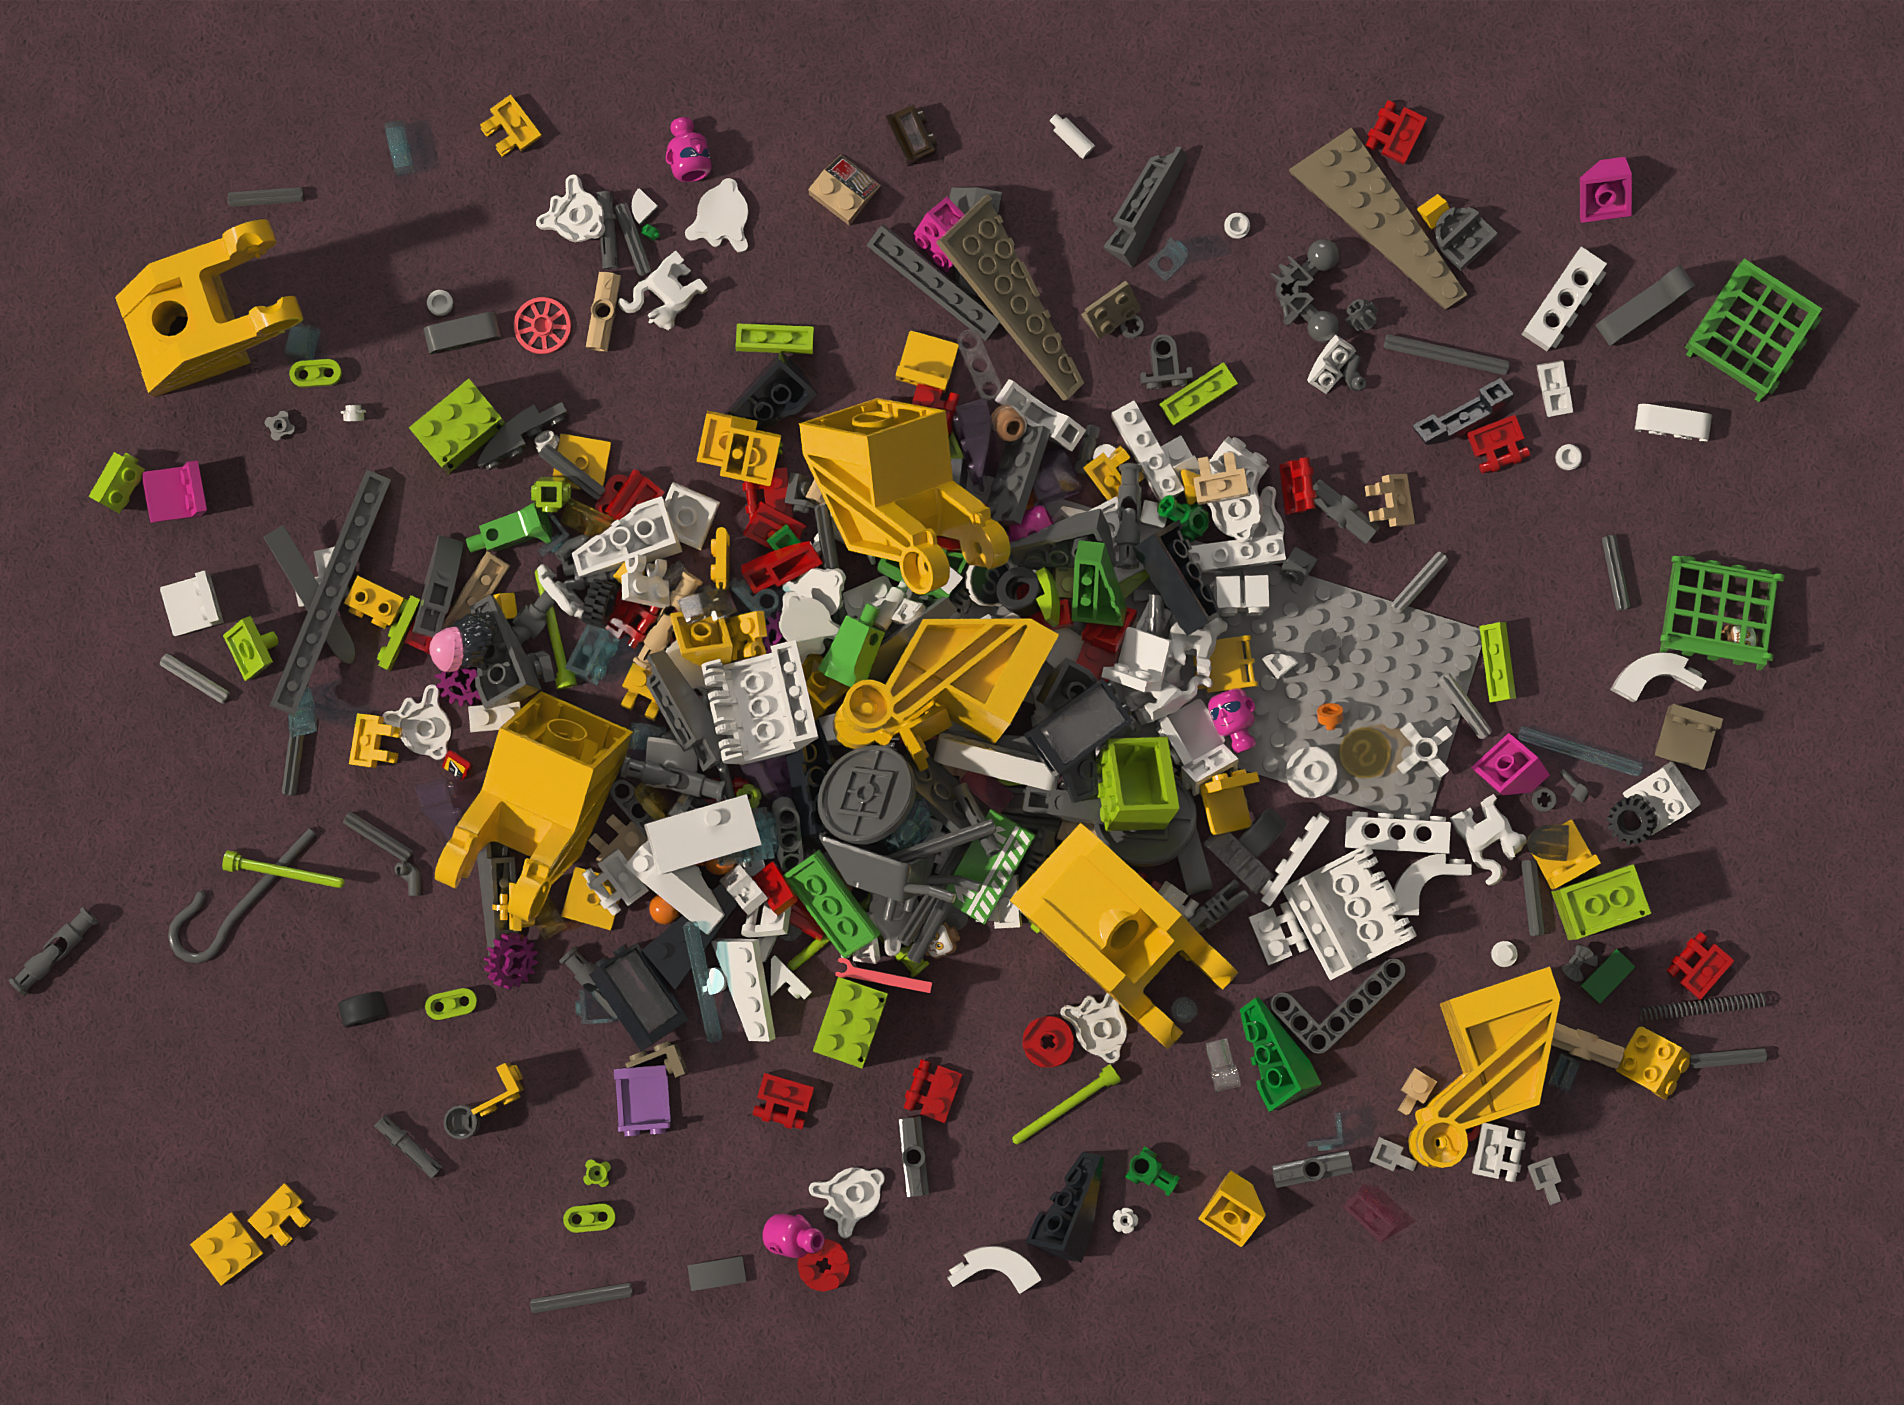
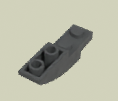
(509, 438)
(439, 586)
(1053, 804)

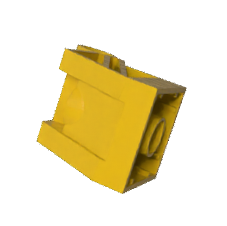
(192, 288)
(894, 489)
(966, 664)
(539, 796)
(1114, 926)
(1504, 1054)

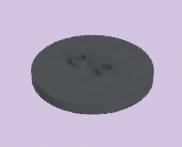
(867, 794)
(1155, 846)

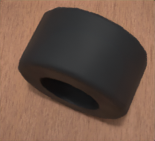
(1010, 582)
(1263, 832)
(363, 1009)

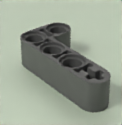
(1645, 305)

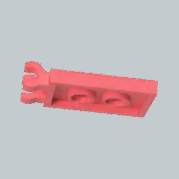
(883, 978)

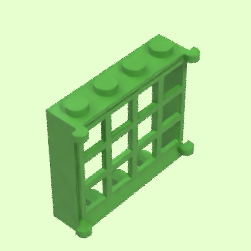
(1720, 310)
(1715, 647)

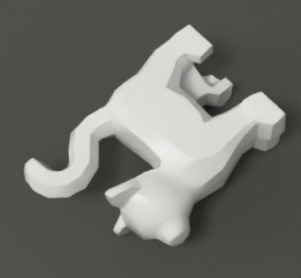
(665, 285)
(1199, 643)
(1166, 700)
(1485, 833)

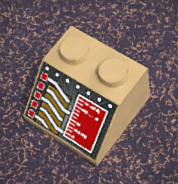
(843, 189)

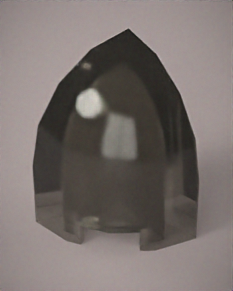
(1550, 842)

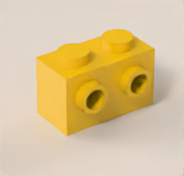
(374, 601)

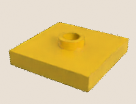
(586, 454)
(585, 904)

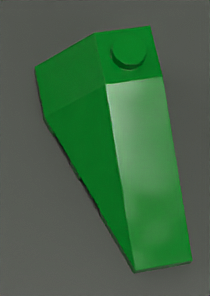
(1282, 1065)

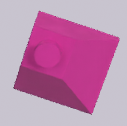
(1606, 191)
(1511, 767)

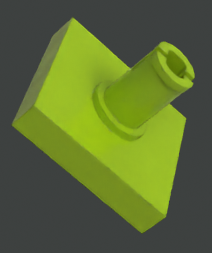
(249, 647)

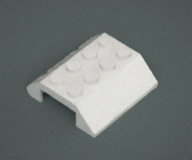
(761, 705)
(1348, 912)

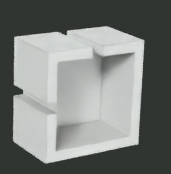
(1241, 596)

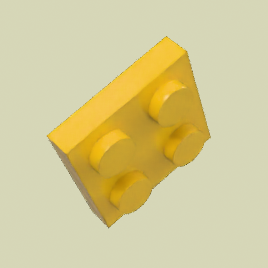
(226, 1248)

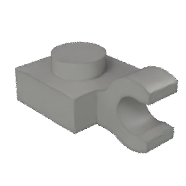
(1389, 1154)
(1545, 1175)

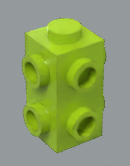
(117, 481)
(551, 493)

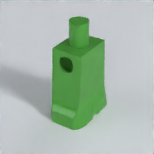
(512, 530)
(854, 648)

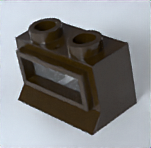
(911, 134)

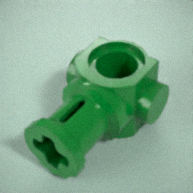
(1192, 517)
(1151, 1175)

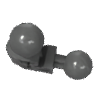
(1322, 256)

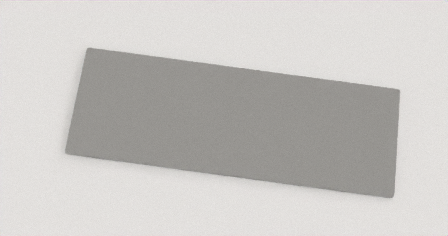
(1380, 678)

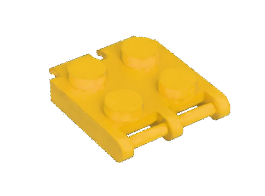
(721, 550)
(1229, 665)

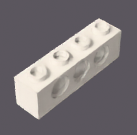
(1582, 263)
(1147, 451)
(1237, 555)
(1437, 843)

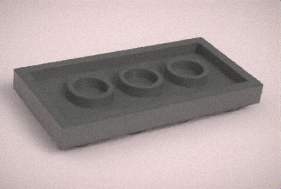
(1017, 476)
(936, 786)

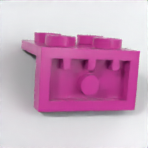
(933, 227)
(174, 493)

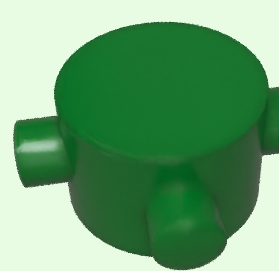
(650, 232)

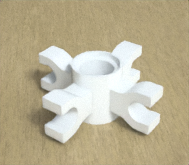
(1433, 760)

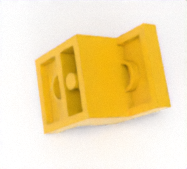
(738, 448)

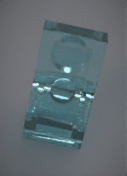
(743, 590)
(305, 717)

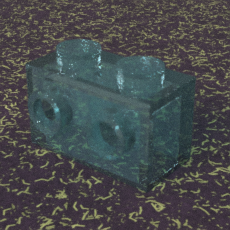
(592, 654)

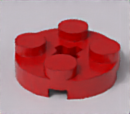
(1050, 1056)
(831, 1278)

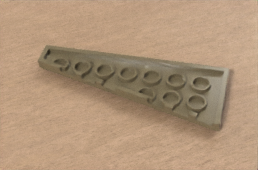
(1362, 196)
(992, 268)

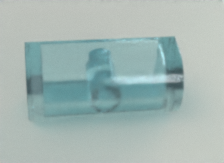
(399, 148)

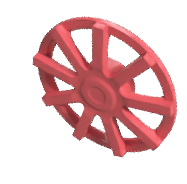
(542, 325)

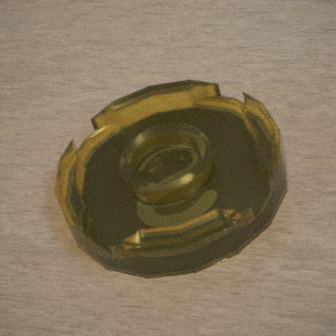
(1364, 752)
(652, 801)

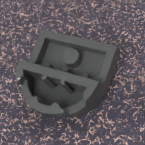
(1463, 235)

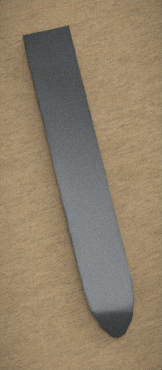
(306, 587)

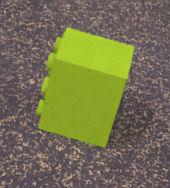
(457, 426)
(1136, 784)
(1601, 902)
(850, 1022)

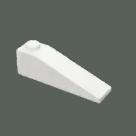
(643, 531)
(680, 888)

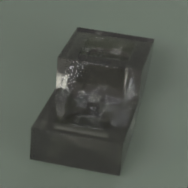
(705, 604)

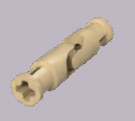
(660, 635)

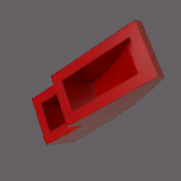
(780, 566)

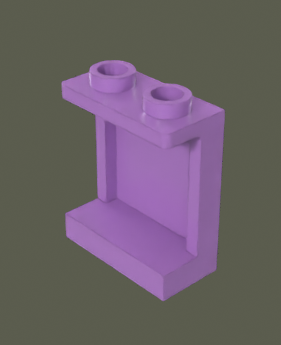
(643, 1099)

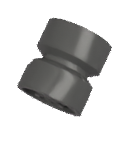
(461, 1122)

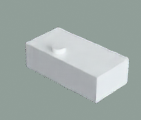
(702, 834)

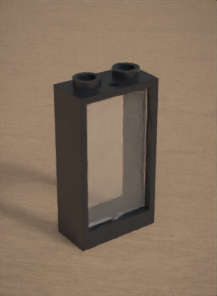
(1078, 727)
(638, 995)

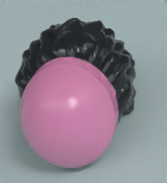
(463, 643)

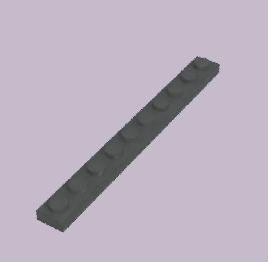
(330, 593)

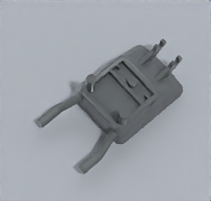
(896, 880)

